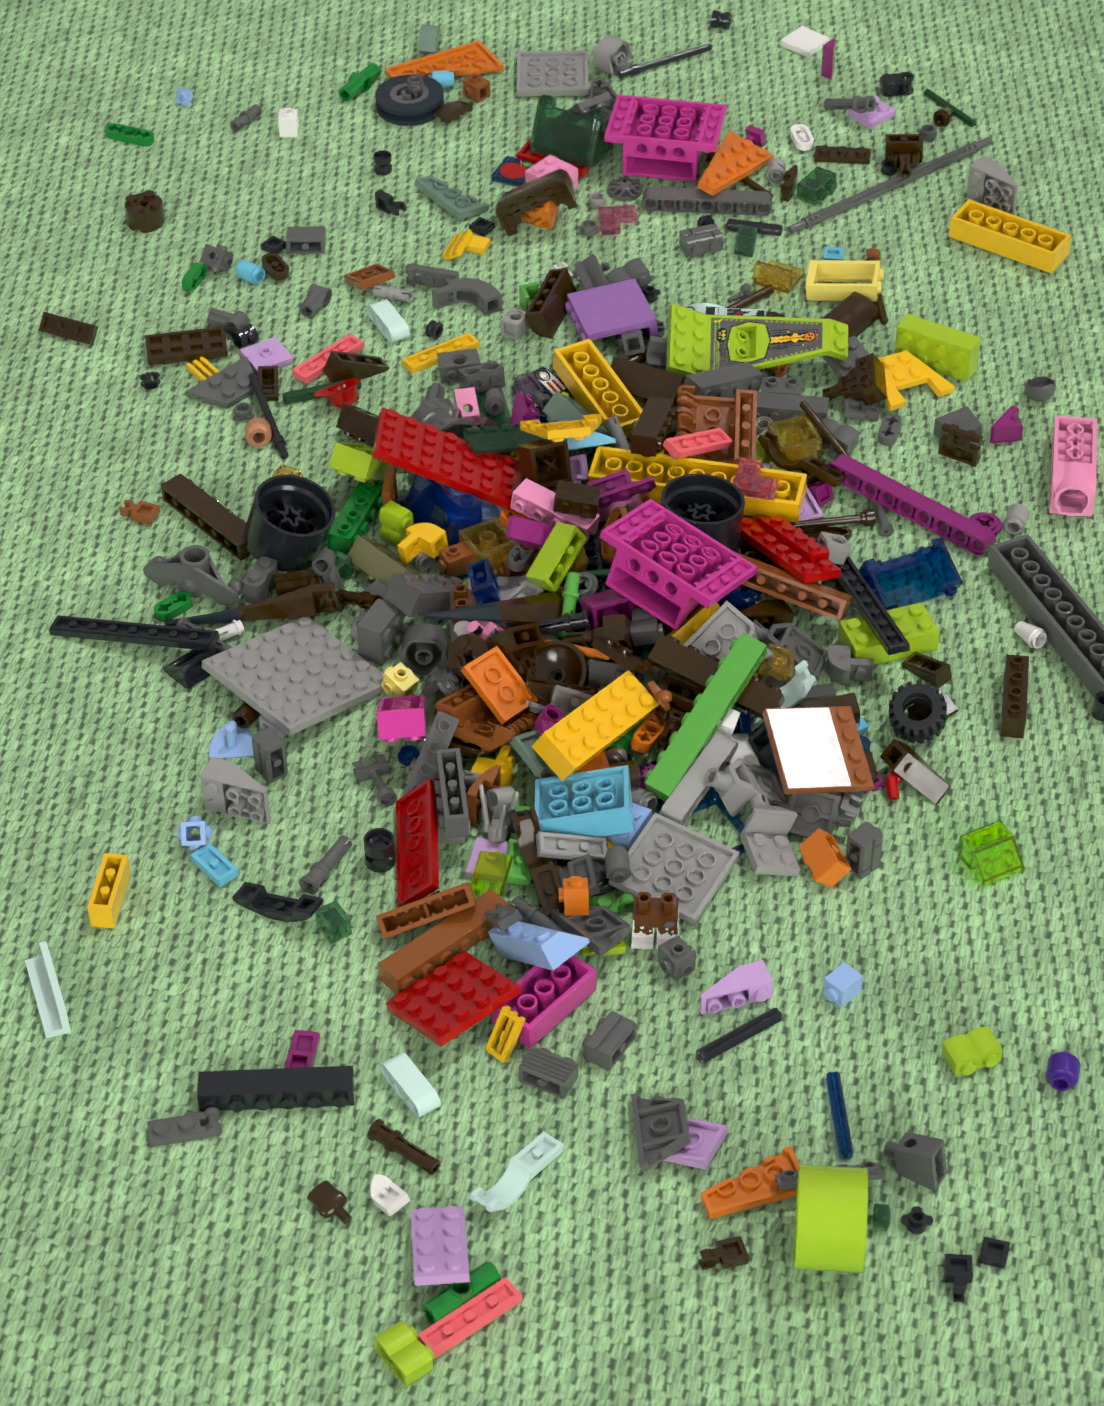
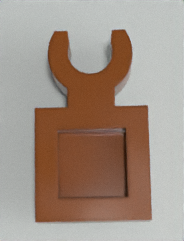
(143, 512)

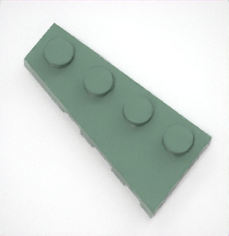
(450, 198)
(522, 744)

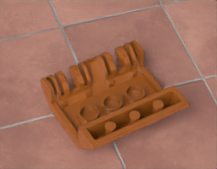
(733, 415)
(477, 721)

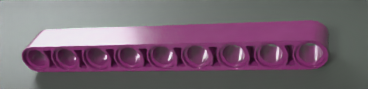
(914, 506)

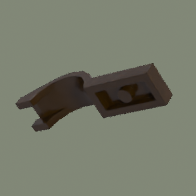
(810, 464)
(540, 868)

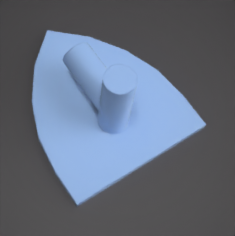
(231, 742)

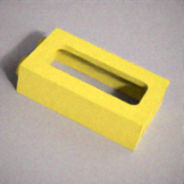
(843, 272)

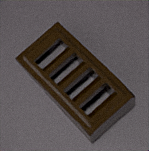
(269, 372)
(937, 678)

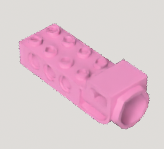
(1073, 466)

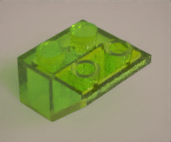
(990, 853)

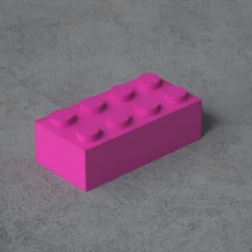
(402, 718)
(549, 997)

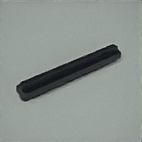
(738, 1035)

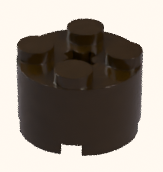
(144, 211)
(463, 650)

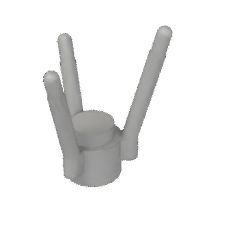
(498, 828)

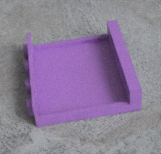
(610, 310)

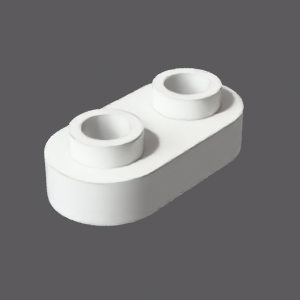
(802, 137)

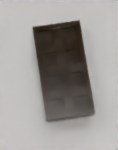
(186, 345)

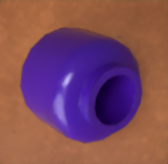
(1062, 1070)

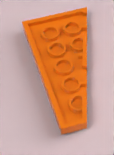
(460, 60)
(732, 162)

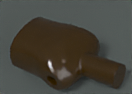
(329, 1201)

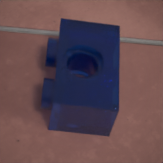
(483, 582)

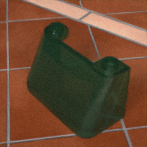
(569, 134)

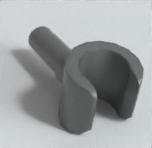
(745, 291)

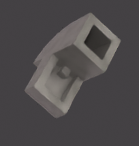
(843, 668)

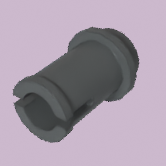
(541, 399)

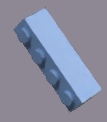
(536, 944)

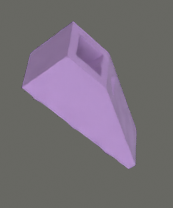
(741, 986)

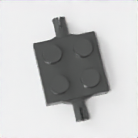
(815, 812)

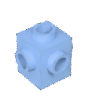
(185, 833)

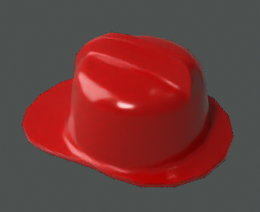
(341, 393)

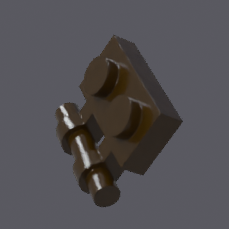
(958, 449)

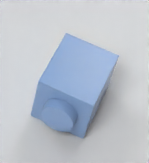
(842, 985)

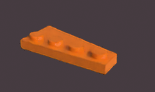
(751, 1188)

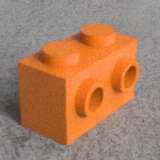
(824, 858)

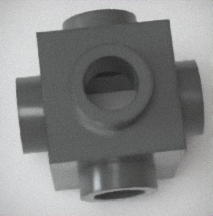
(217, 258)
(676, 958)

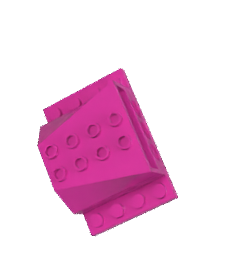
(664, 135)
(670, 564)

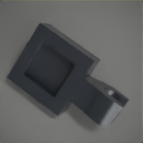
(386, 203)
(958, 1270)

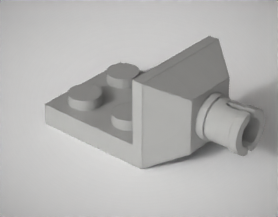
(743, 781)
(767, 838)

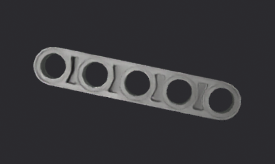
(693, 786)

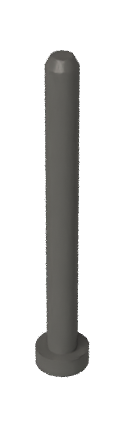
(885, 528)

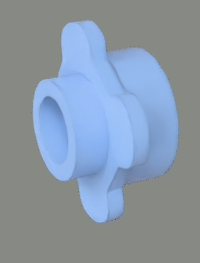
(183, 96)

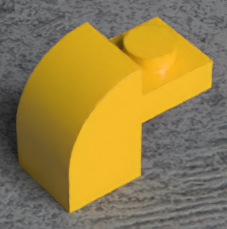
(422, 538)
(503, 759)

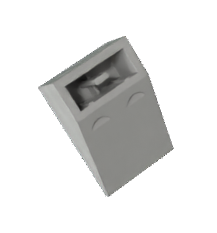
(992, 185)
(233, 792)

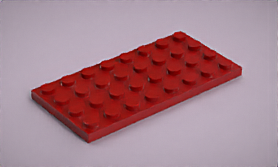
(445, 459)

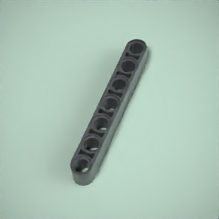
(675, 200)

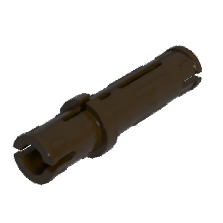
(363, 599)

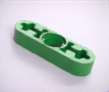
(121, 133)

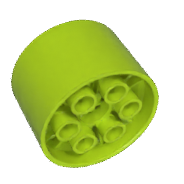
(831, 1218)

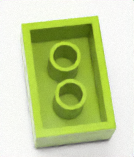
(357, 461)

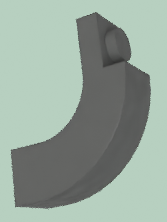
(470, 291)

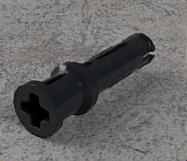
(566, 623)

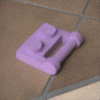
(871, 119)

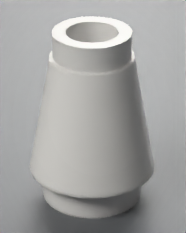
(1031, 634)

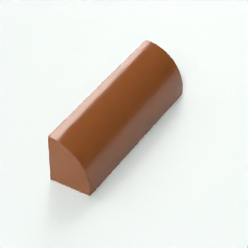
(427, 910)

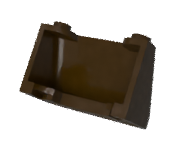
(552, 186)

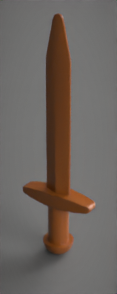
(662, 697)

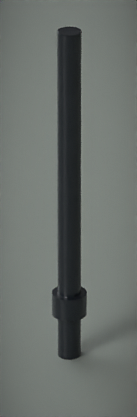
(636, 69)
(278, 440)

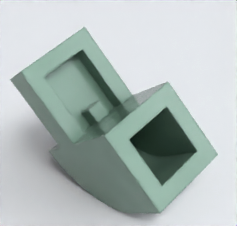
(429, 39)

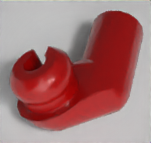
(892, 780)

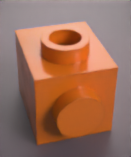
(575, 896)

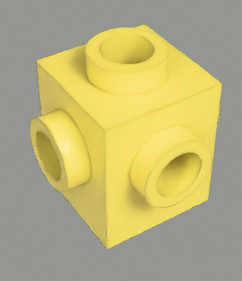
(399, 681)

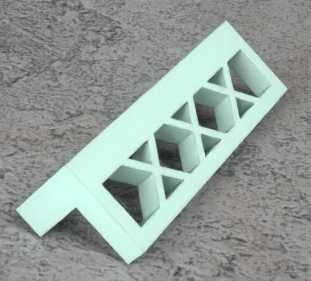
(47, 993)

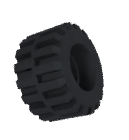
(917, 729)

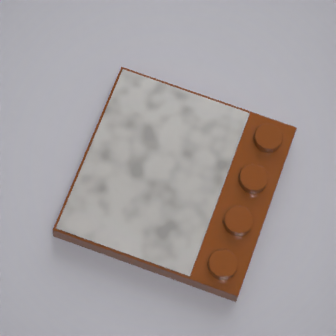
(817, 750)

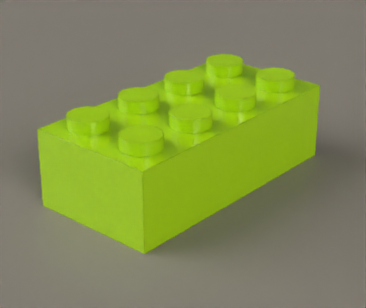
(939, 346)
(911, 620)

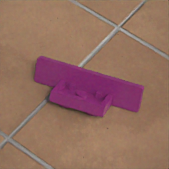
(620, 487)

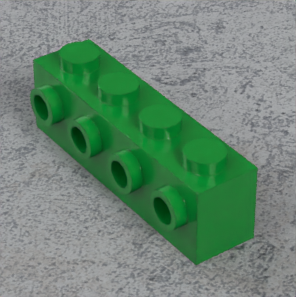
(355, 516)

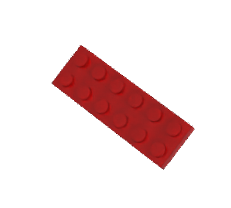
(417, 844)

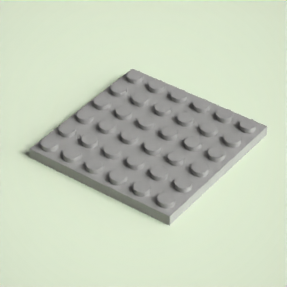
(296, 675)

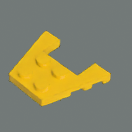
(906, 371)
(559, 430)

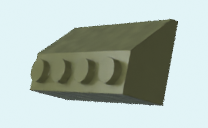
(377, 560)

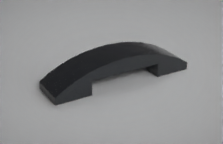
(276, 907)

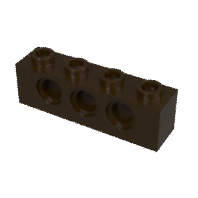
(1014, 696)

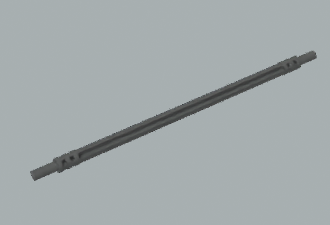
(889, 185)

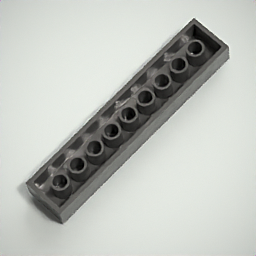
(1052, 606)

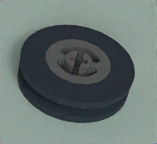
(406, 107)

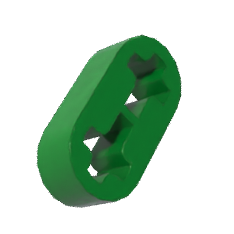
(194, 277)
(173, 606)

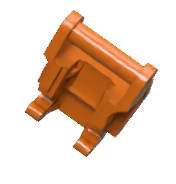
(543, 215)

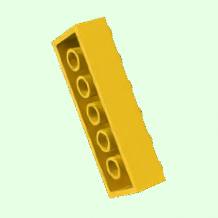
(1010, 236)
(595, 384)
(595, 725)

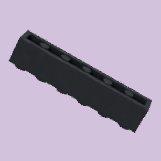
(276, 1088)

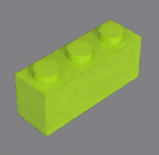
(556, 556)

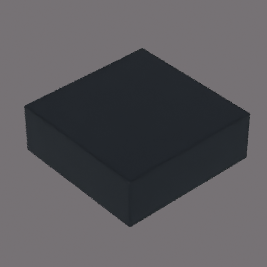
(482, 226)
(273, 245)
(994, 1252)

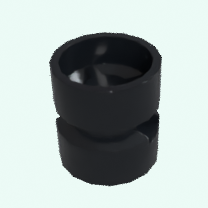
(379, 850)

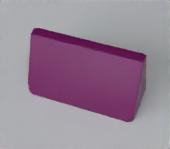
(828, 59)

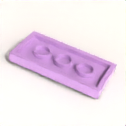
(439, 1245)

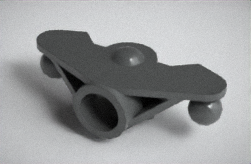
(194, 573)

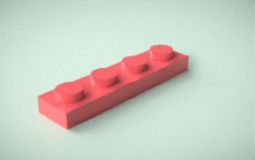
(314, 366)
(697, 443)
(471, 1317)

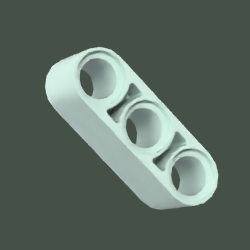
(388, 321)
(410, 1085)

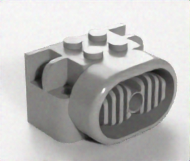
(718, 633)

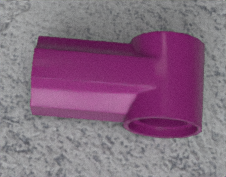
(548, 717)

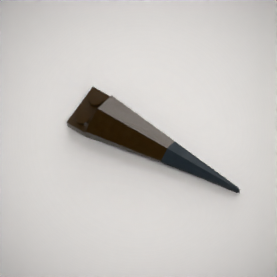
(299, 603)
(515, 611)

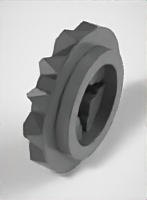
(590, 583)

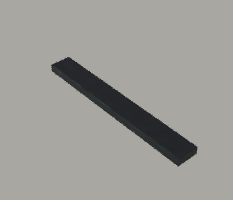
(872, 609)
(134, 633)

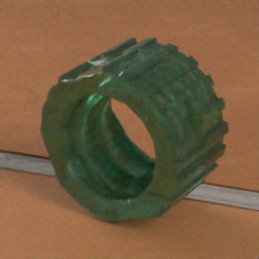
(881, 1215)

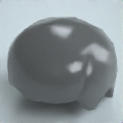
(1040, 388)

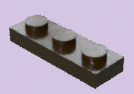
(842, 154)
(68, 328)

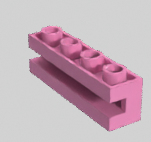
(538, 505)

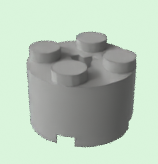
(612, 55)

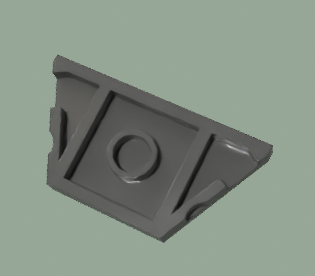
(226, 386)
(601, 927)
(659, 1128)

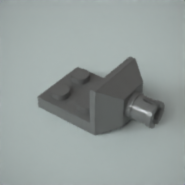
(793, 639)

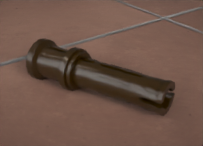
(394, 1142)

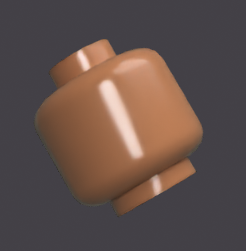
(258, 432)

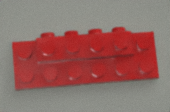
(789, 548)

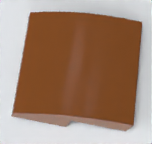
(489, 779)

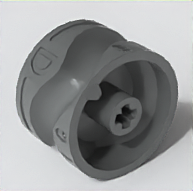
(443, 415)

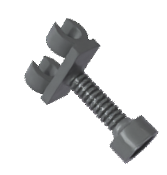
(385, 795)

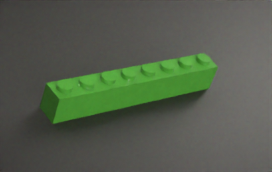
(706, 716)

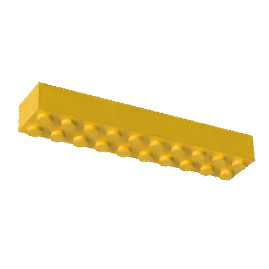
(664, 468)

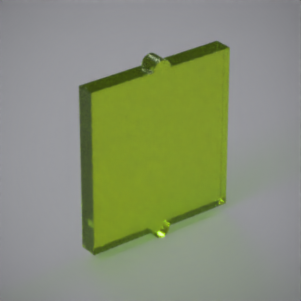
(491, 872)

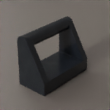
(188, 668)

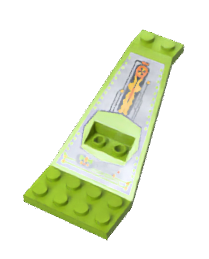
(711, 342)

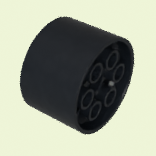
(707, 504)
(289, 521)

